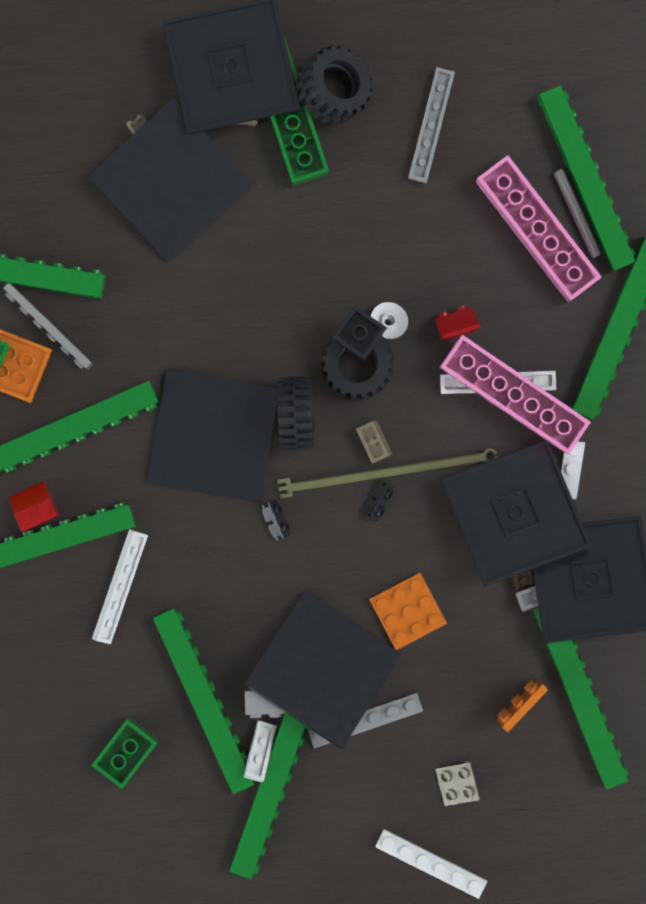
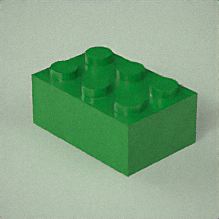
(125, 752)

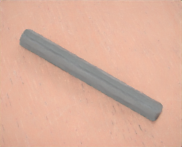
(577, 213)

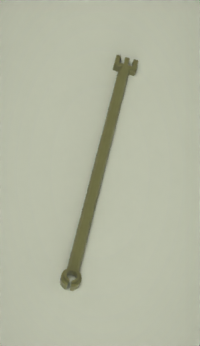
(382, 472)

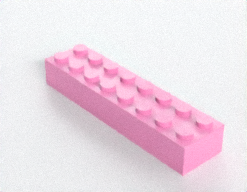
(538, 228)
(514, 394)

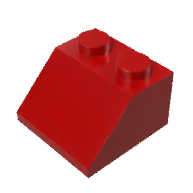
(456, 324)
(33, 507)

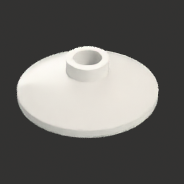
(394, 314)

